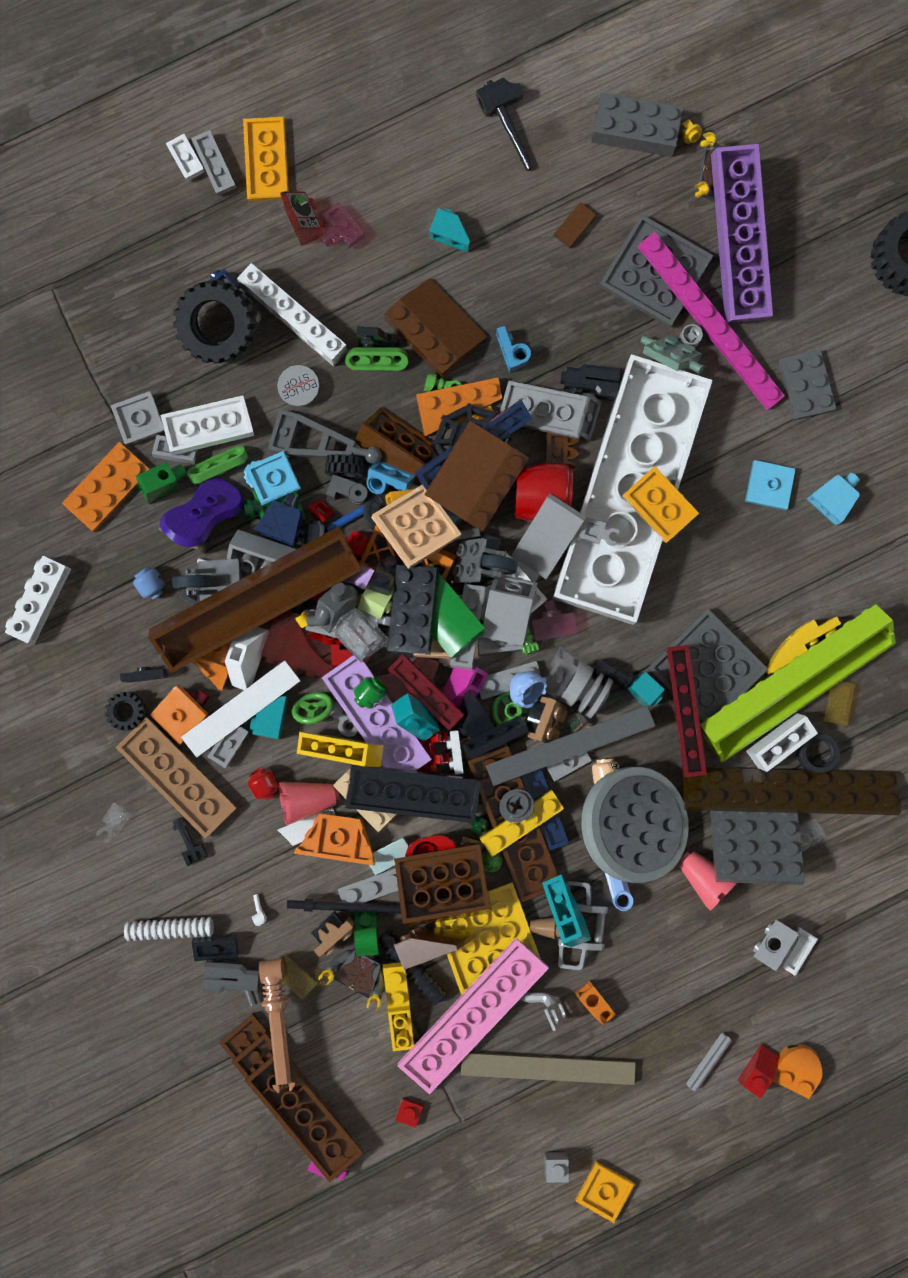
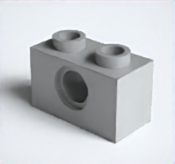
(788, 940)

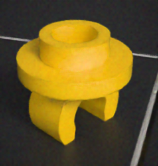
(691, 132)

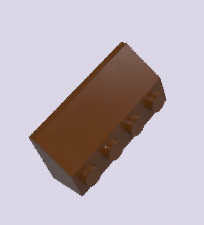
(397, 441)

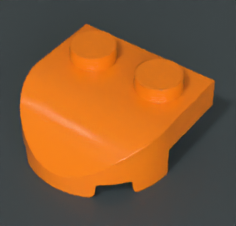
(799, 1070)

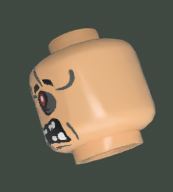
(603, 767)

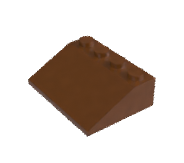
(434, 327)
(476, 476)
(442, 885)

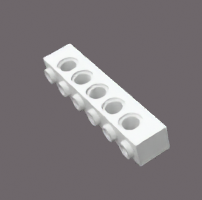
(292, 314)

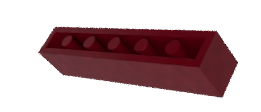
(686, 711)

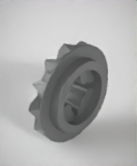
(513, 797)

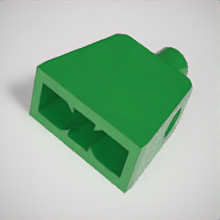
(154, 487)

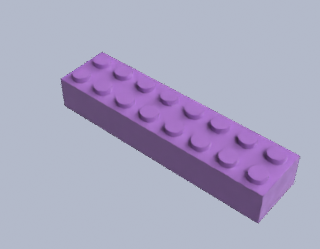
(741, 233)

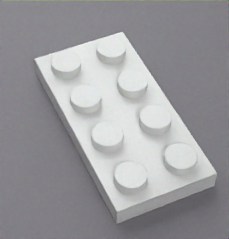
(207, 425)

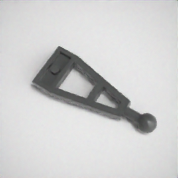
(286, 429)

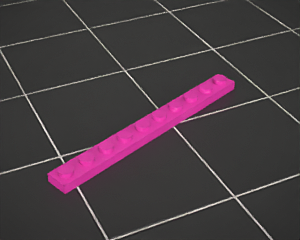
(710, 320)

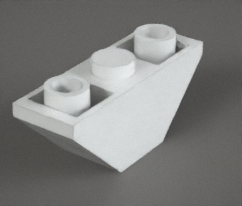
(245, 657)

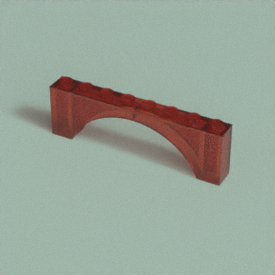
(289, 644)

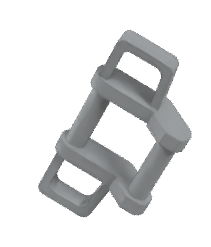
(599, 929)

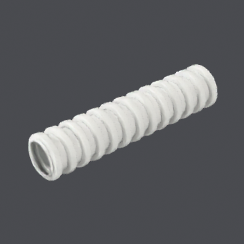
(168, 929)

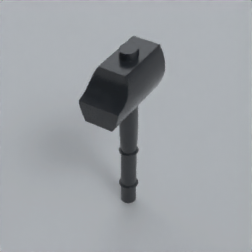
(495, 98)

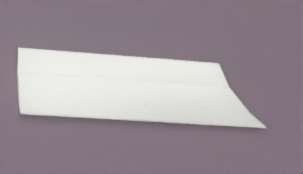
(296, 832)

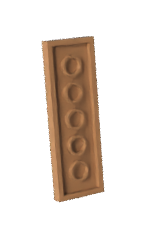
(176, 777)

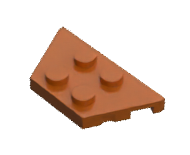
(214, 665)
(337, 839)

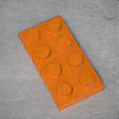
(105, 487)

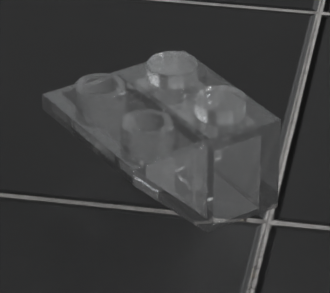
(359, 634)

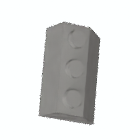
(254, 551)

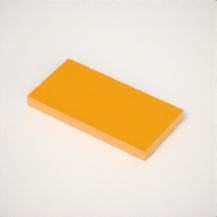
(265, 158)

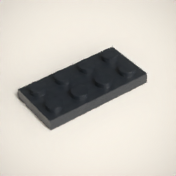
(413, 609)

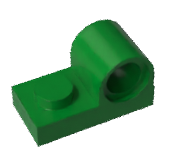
(366, 934)

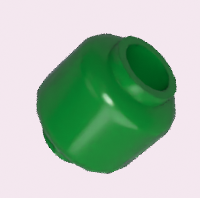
(369, 692)

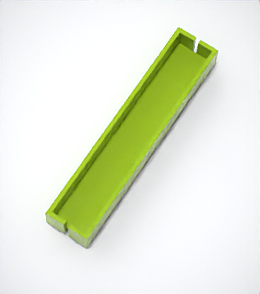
(798, 683)

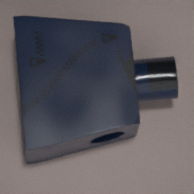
(282, 521)

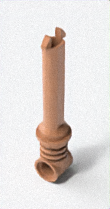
(271, 975)

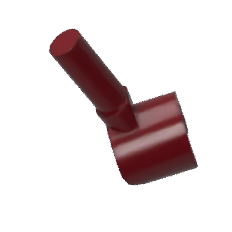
(200, 698)

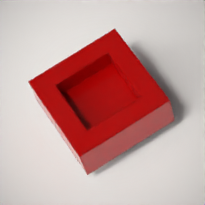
(358, 543)
(409, 1112)

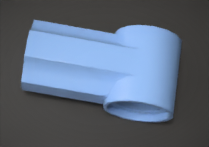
(618, 888)

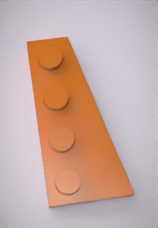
(447, 400)

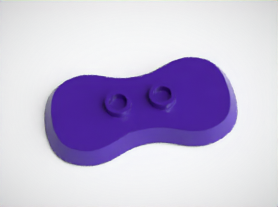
(193, 521)

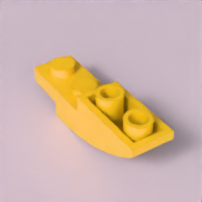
(795, 643)
(398, 1006)

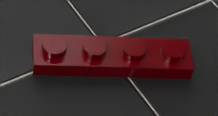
(426, 691)

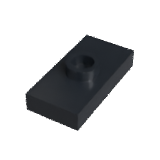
(143, 674)

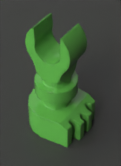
(431, 382)
(529, 646)

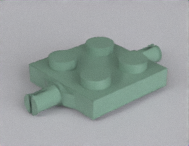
(672, 353)

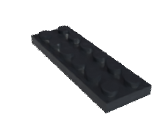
(412, 793)

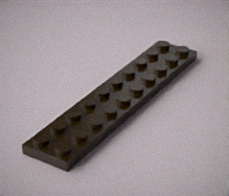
(792, 791)

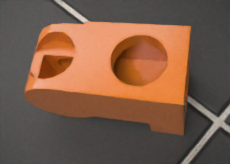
(595, 1003)

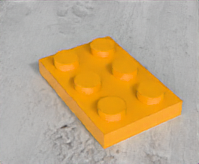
(660, 504)

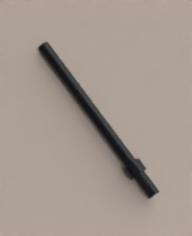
(310, 905)

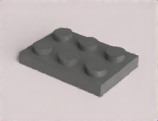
(807, 384)

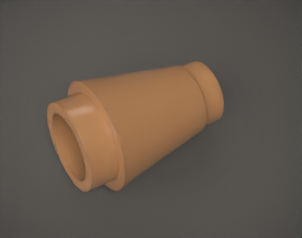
(544, 927)

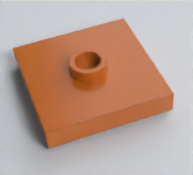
(178, 713)

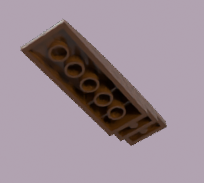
(528, 856)
(299, 1111)

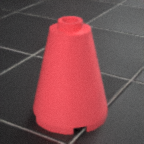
(305, 799)
(701, 876)

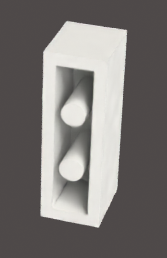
(782, 742)

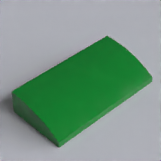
(453, 622)

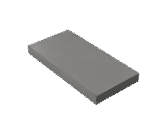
(551, 409)
(548, 536)

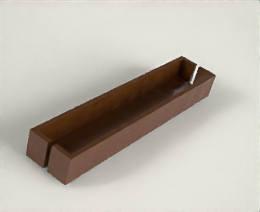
(254, 599)

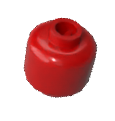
(263, 783)

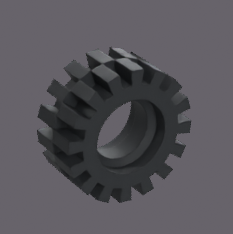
(344, 466)
(116, 702)

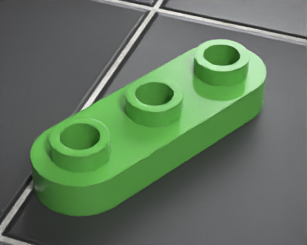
(367, 361)
(217, 464)

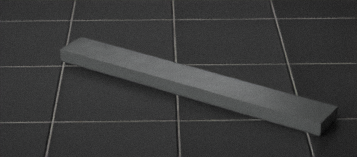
(570, 746)

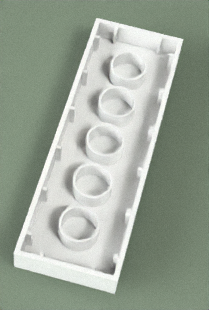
(647, 428)

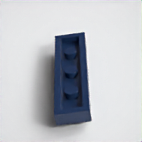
(552, 828)

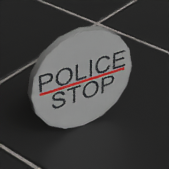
(298, 385)

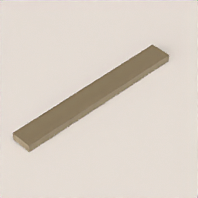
(548, 1068)

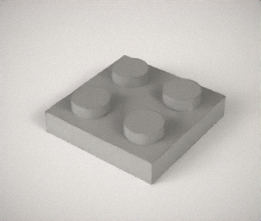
(138, 418)

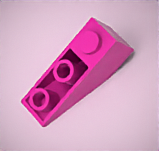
(462, 681)

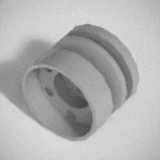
(586, 690)

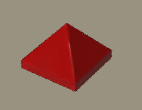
(320, 511)

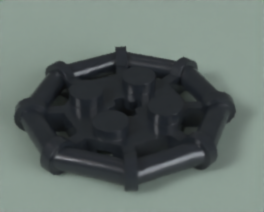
(458, 428)

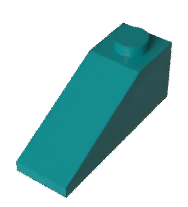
(566, 912)

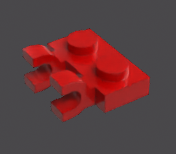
(429, 747)

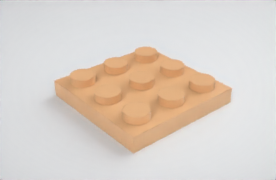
(416, 526)

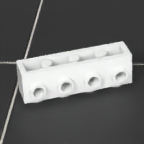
(37, 600)

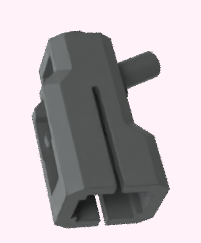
(231, 975)

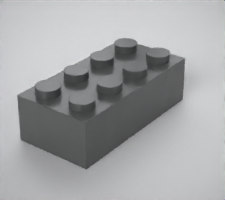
(636, 124)

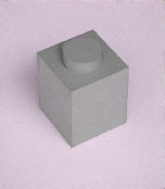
(556, 1167)

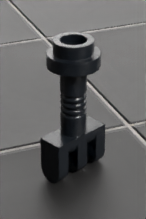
(180, 824)

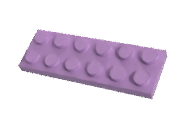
(377, 724)

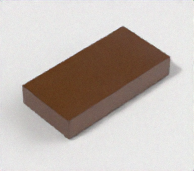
(575, 225)

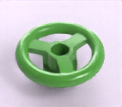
(504, 697)
(314, 710)

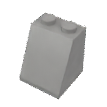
(509, 610)

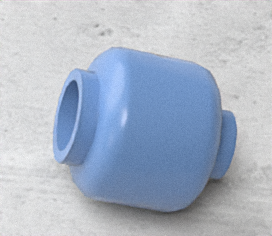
(149, 583)

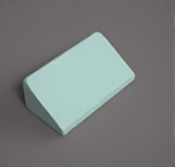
(385, 856)

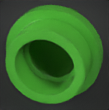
(491, 863)

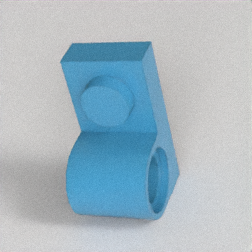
(505, 340)
(383, 475)

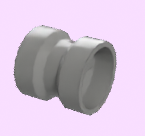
(691, 332)

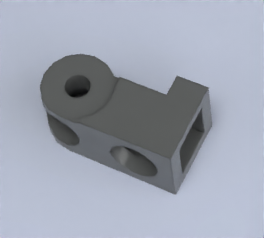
(346, 488)

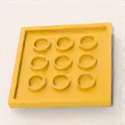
(493, 935)

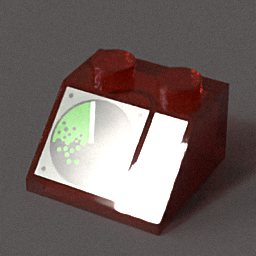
(302, 216)

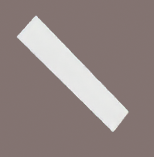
(240, 708)

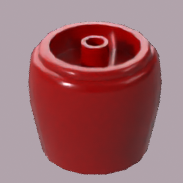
(539, 481)

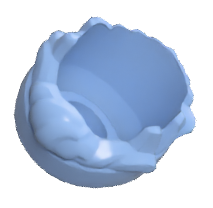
(527, 688)

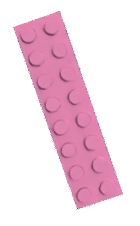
(472, 1015)

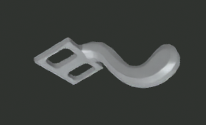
(551, 1004)

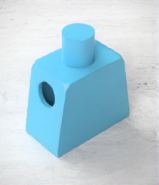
(836, 497)

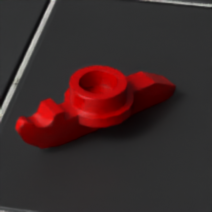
(328, 640)

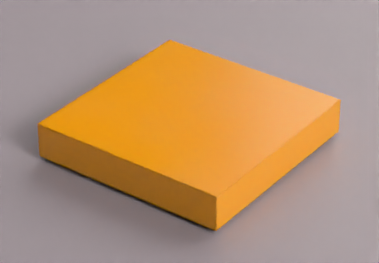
(605, 1191)

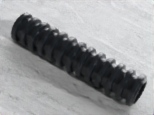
(416, 972)

